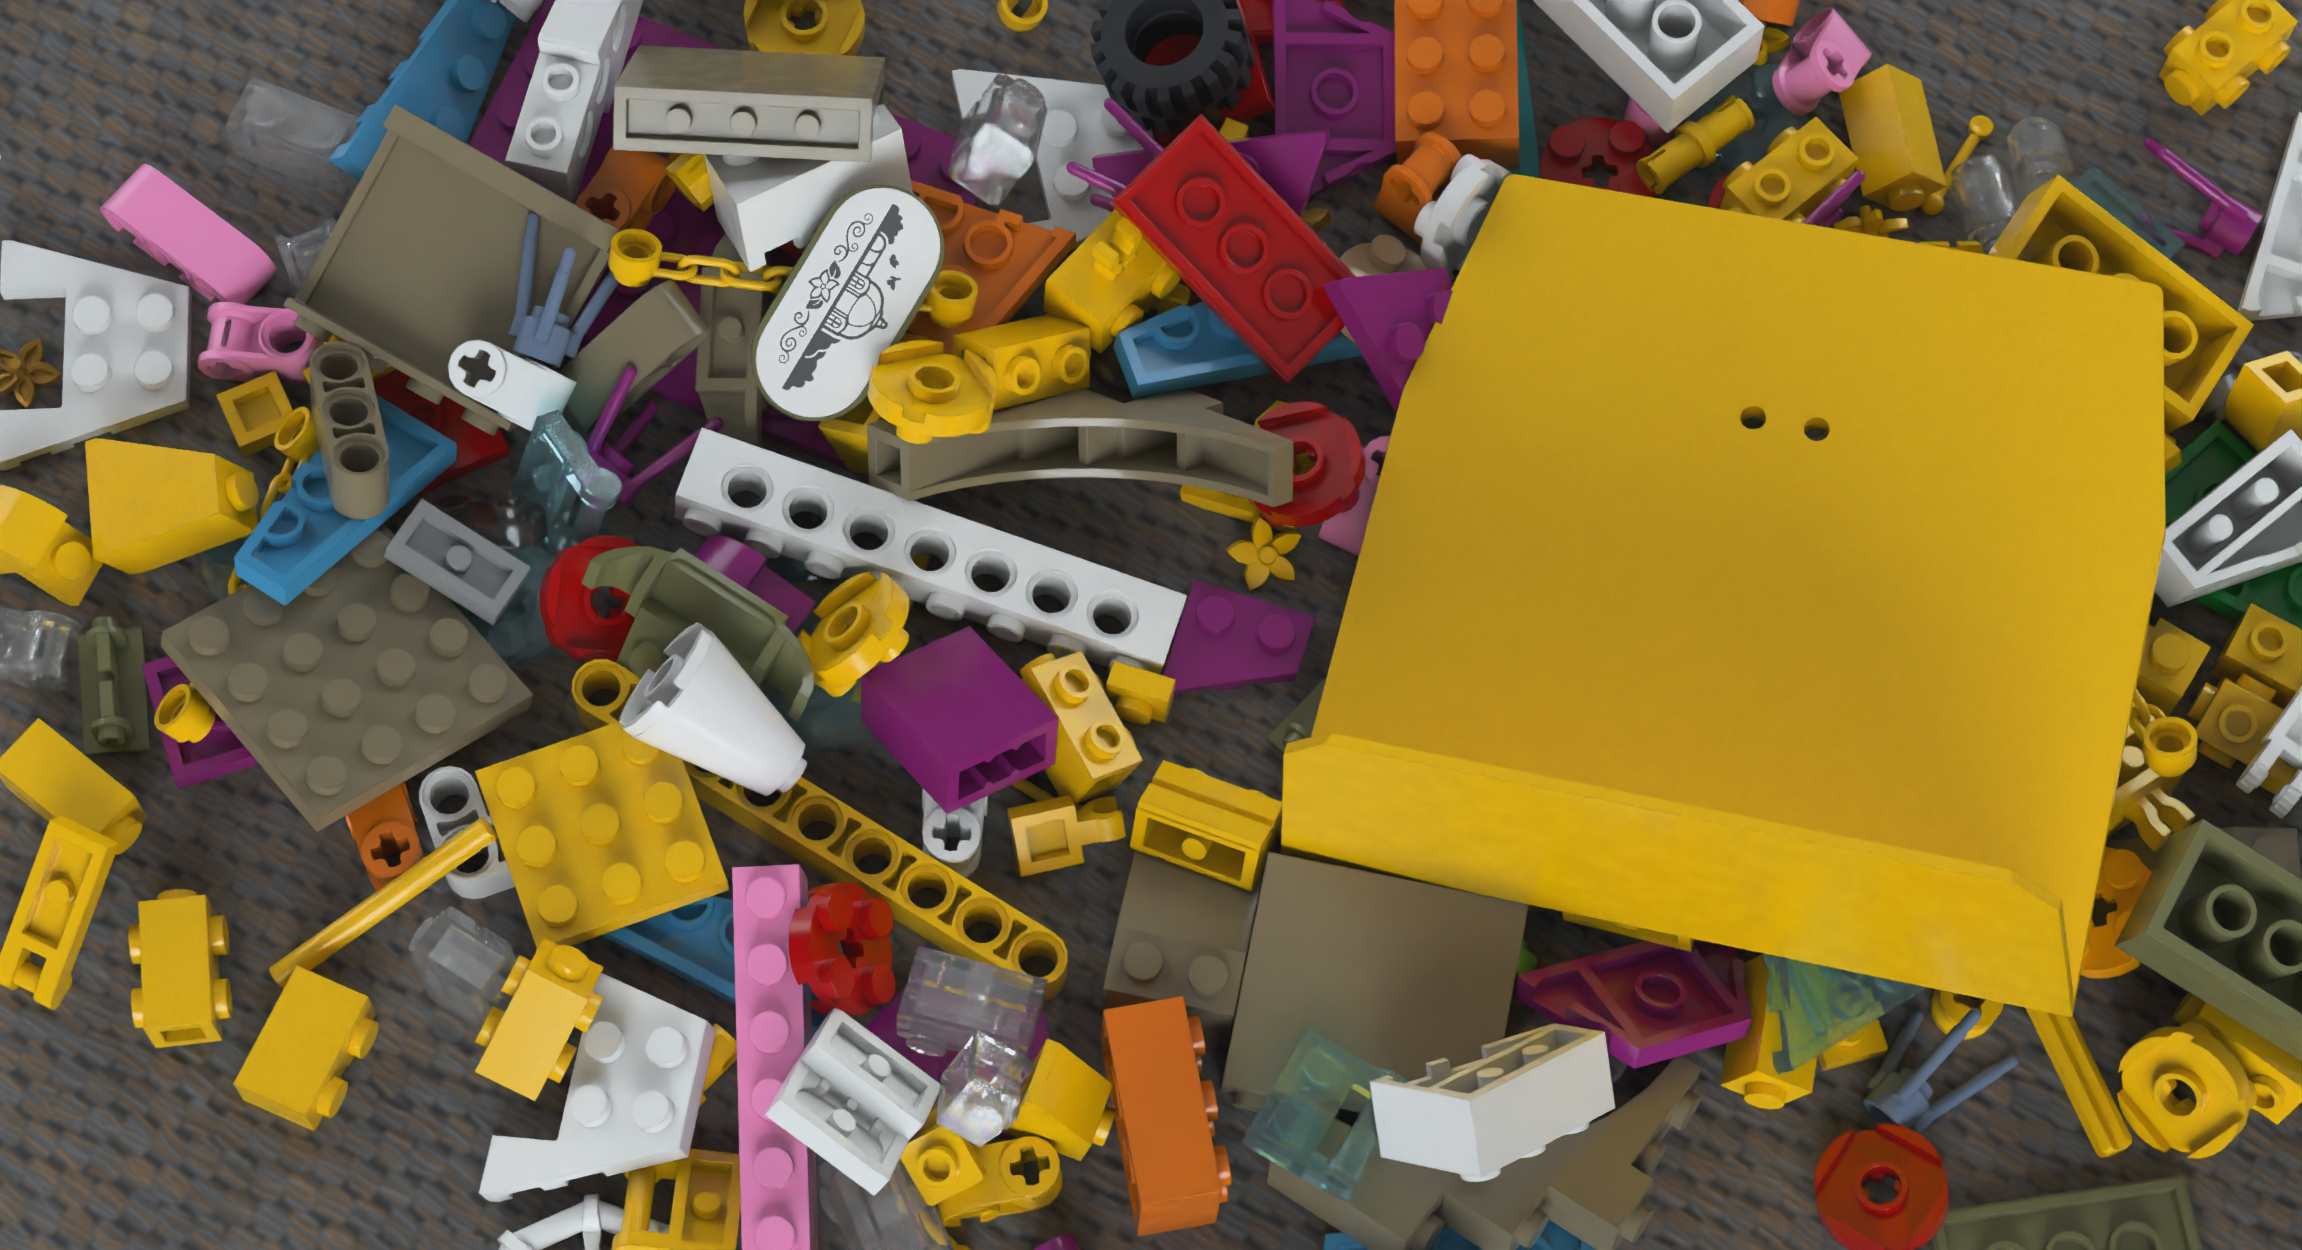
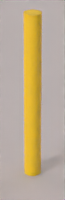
(385, 900)

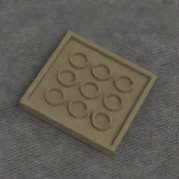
(347, 680)

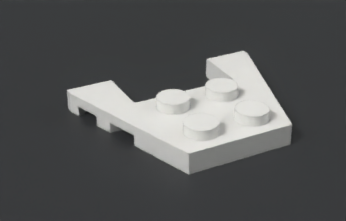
(1072, 132)
(121, 350)
(626, 1101)

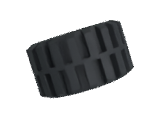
(1178, 91)

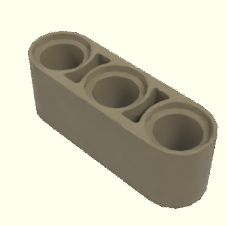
(648, 335)
(349, 430)

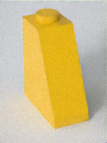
(163, 503)

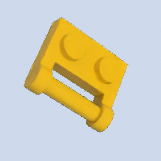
(703, 1205)

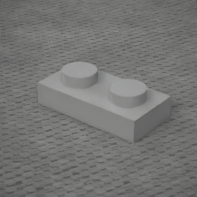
(457, 562)

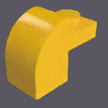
(2266, 400)
(44, 547)

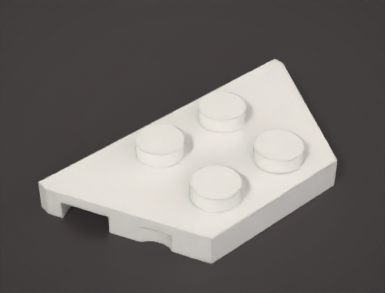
(2276, 269)

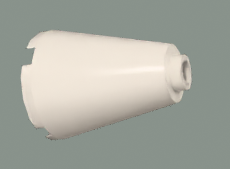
(714, 716)

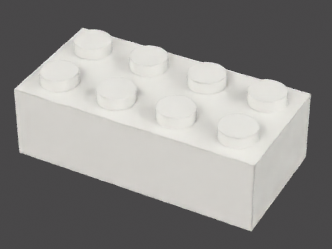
(1663, 51)

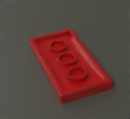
(1237, 247)

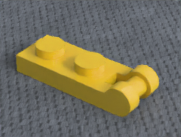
(56, 910)

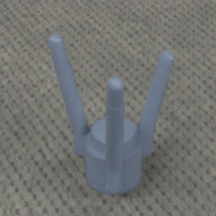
(545, 333)
(1904, 1095)

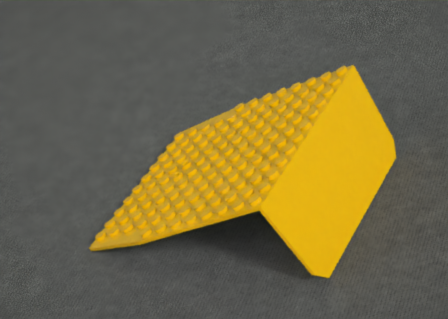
(1741, 670)

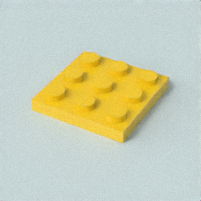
(600, 834)

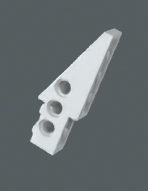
(570, 90)

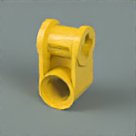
(1004, 1187)

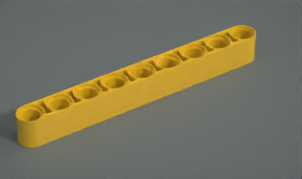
(853, 839)

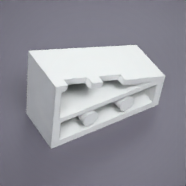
(785, 199)
(2238, 528)
(1498, 1106)

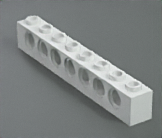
(908, 528)

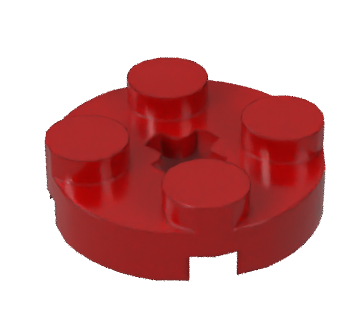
(1597, 141)
(1339, 467)
(567, 609)
(863, 971)
(1872, 1156)

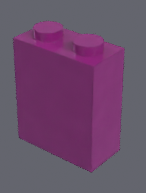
(958, 719)

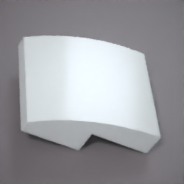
(854, 1100)

